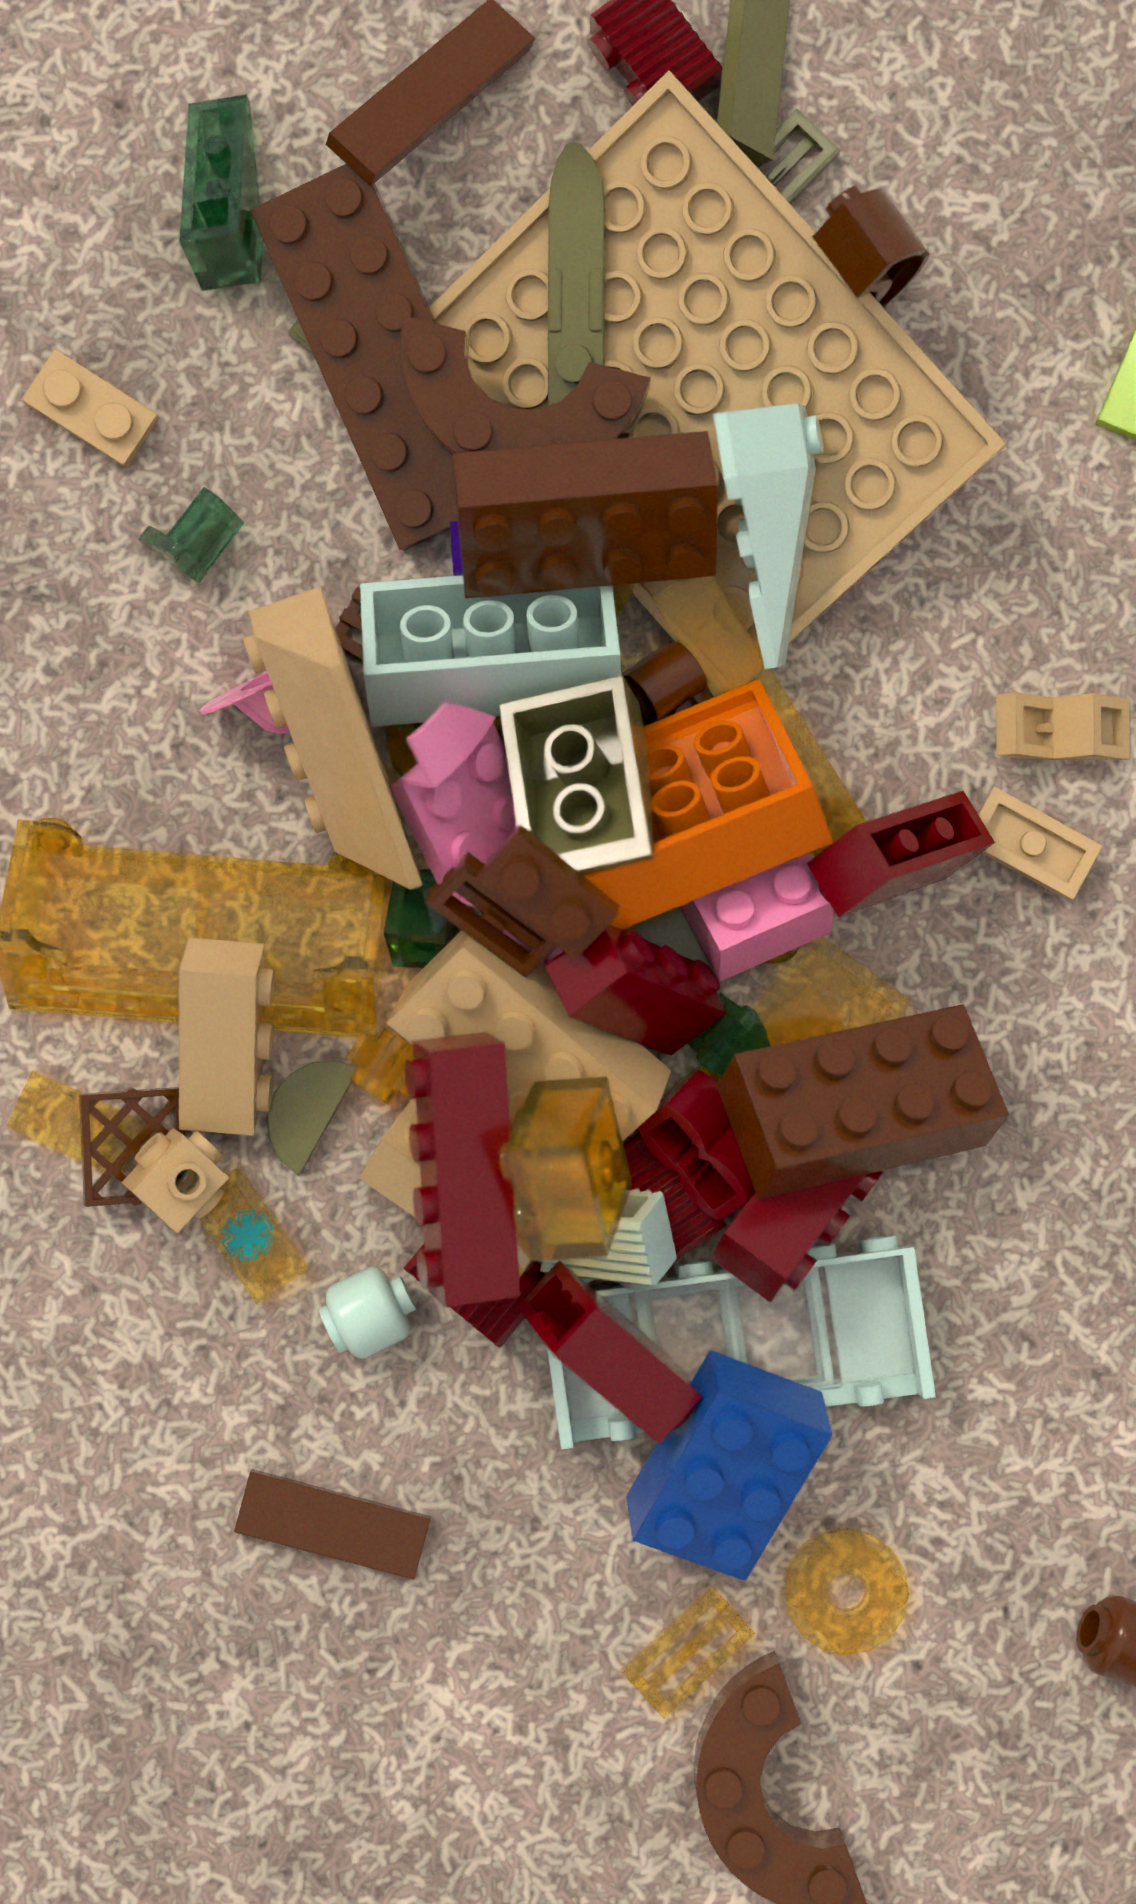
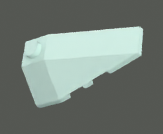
(772, 474)

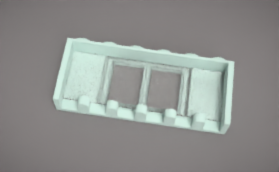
(844, 1331)

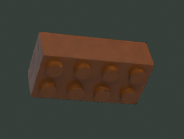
(586, 514)
(861, 1100)

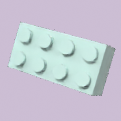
(438, 648)

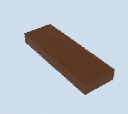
(332, 1524)

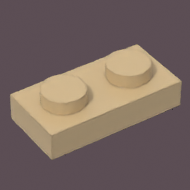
(90, 408)
(1037, 844)

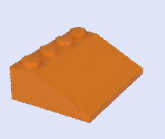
(722, 805)

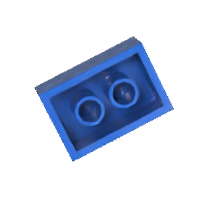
(731, 1468)

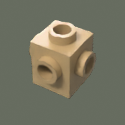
(158, 1167)

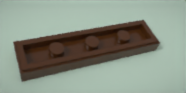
(430, 91)

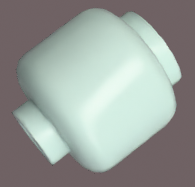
(367, 1312)

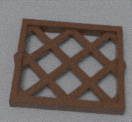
(131, 1098)

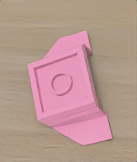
(458, 790)

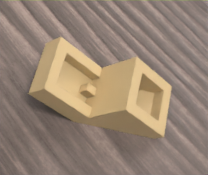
(1062, 727)

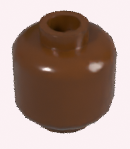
(1109, 1638)

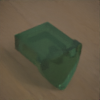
(197, 535)
(732, 1034)

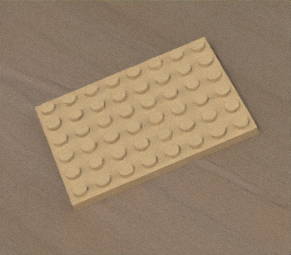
(729, 313)

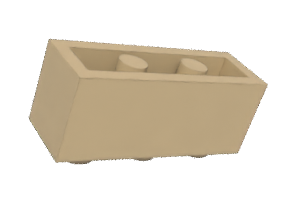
(224, 1036)

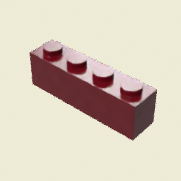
(462, 1191)

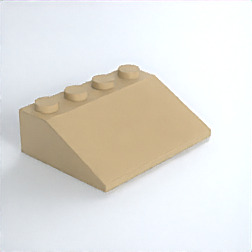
(330, 734)

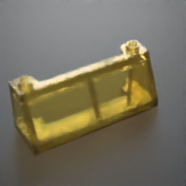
(112, 925)

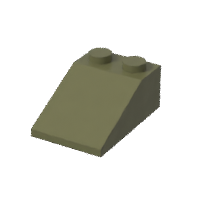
(582, 773)

